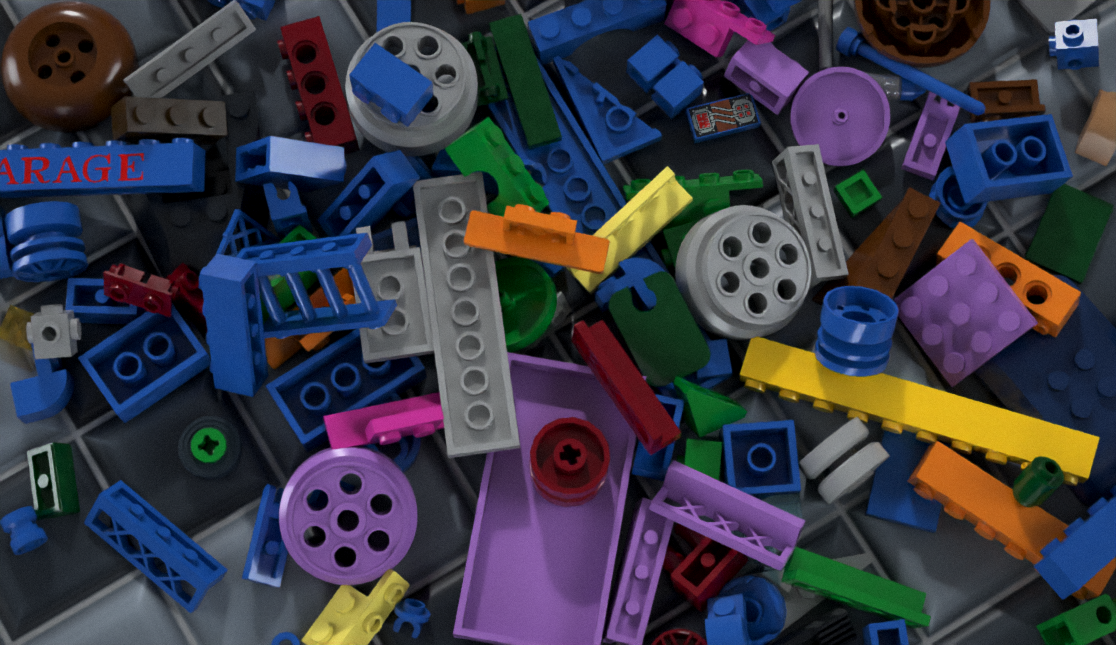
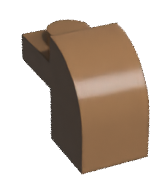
(1099, 133)

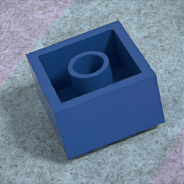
(760, 458)

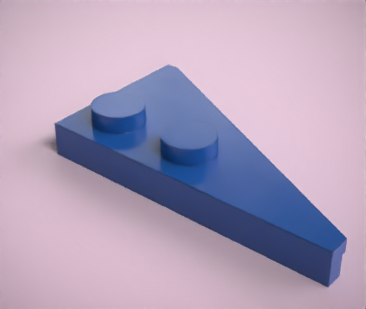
(608, 124)

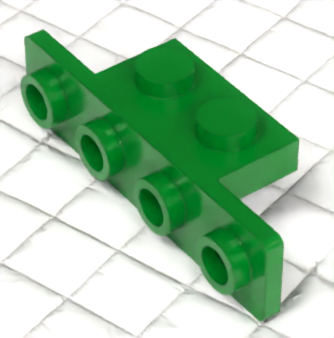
(708, 192)

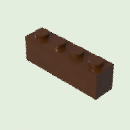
(889, 248)

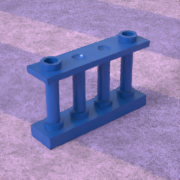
(317, 257)

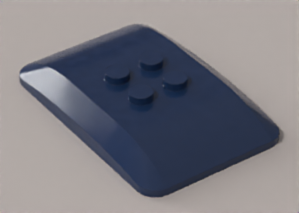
(1065, 383)

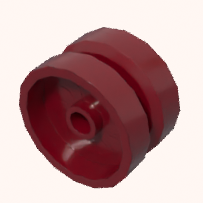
(549, 465)

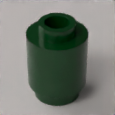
(1037, 482)

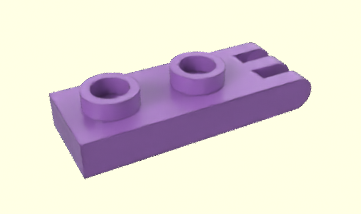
(929, 137)

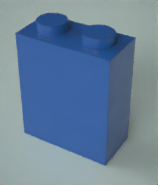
(283, 160)

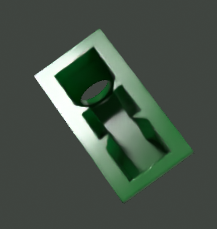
(1081, 623)

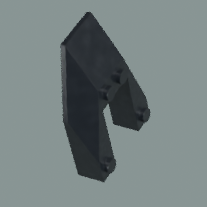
(192, 224)

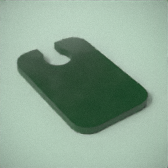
(664, 338)

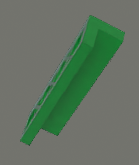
(855, 588)

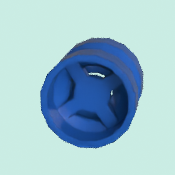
(24, 533)

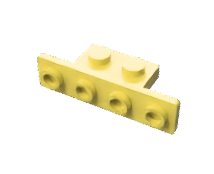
(354, 617)

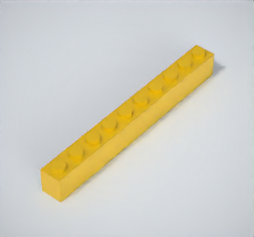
(918, 409)

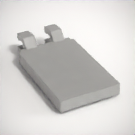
(397, 276)

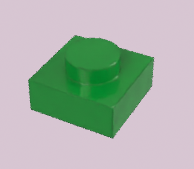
(857, 194)

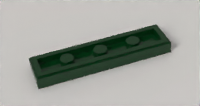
(525, 81)

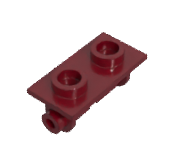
(126, 285)
(190, 293)

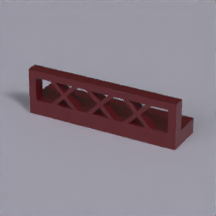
(625, 386)

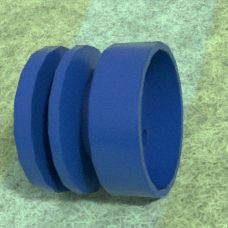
(46, 241)
(856, 331)

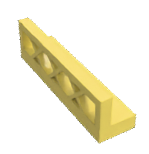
(637, 225)

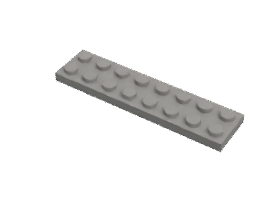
(465, 319)

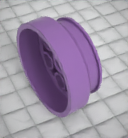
(324, 472)

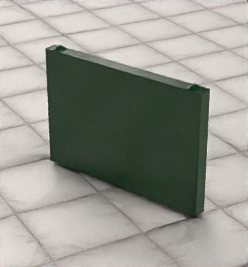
(1069, 233)

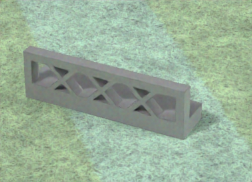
(191, 53)
(810, 209)

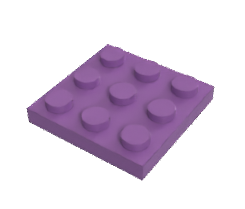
(963, 313)

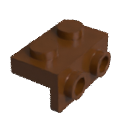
(1006, 99)

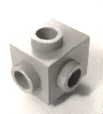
(45, 341)

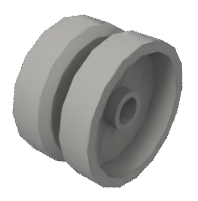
(847, 465)

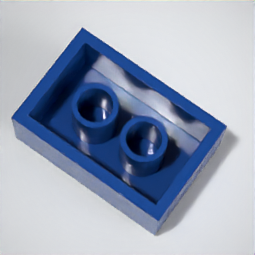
(1008, 158)
(145, 362)

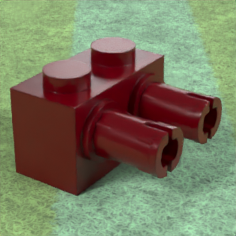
(704, 569)

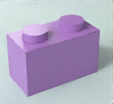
(766, 74)

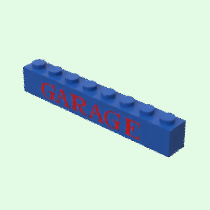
(102, 169)

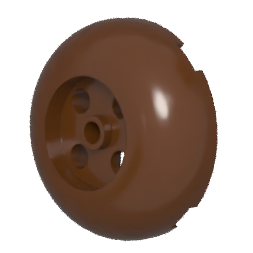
(919, 42)
(56, 101)

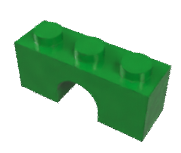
(487, 151)

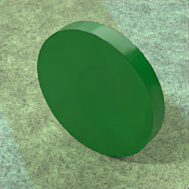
(526, 300)

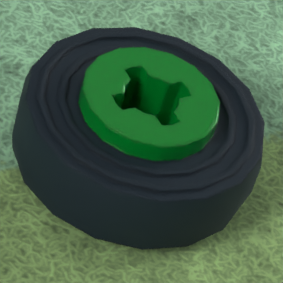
(215, 459)

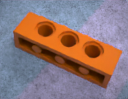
(1028, 280)

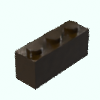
(168, 119)

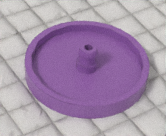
(842, 114)

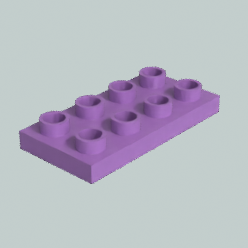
(537, 566)

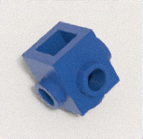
(1075, 44)

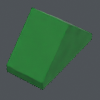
(706, 409)

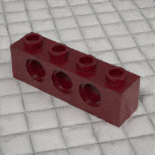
(304, 39)

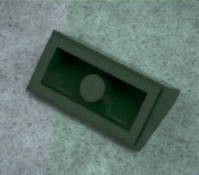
(53, 480)

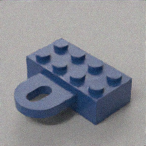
(341, 382)

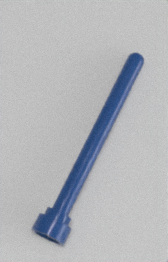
(854, 44)

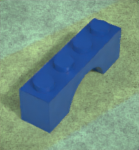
(570, 27)

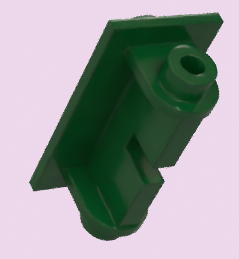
(489, 75)

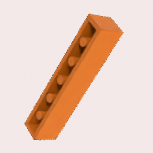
(993, 509)

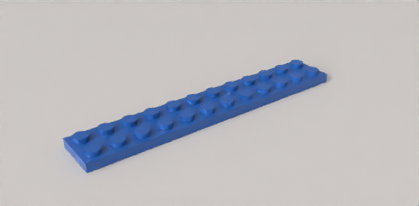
(577, 183)

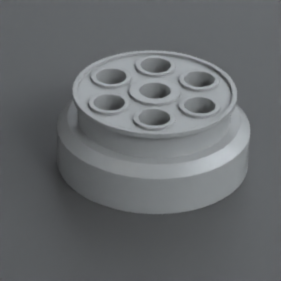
(454, 101)
(703, 263)

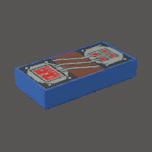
(723, 117)

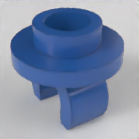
(411, 611)

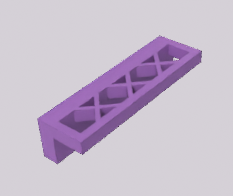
(730, 512)
(637, 576)

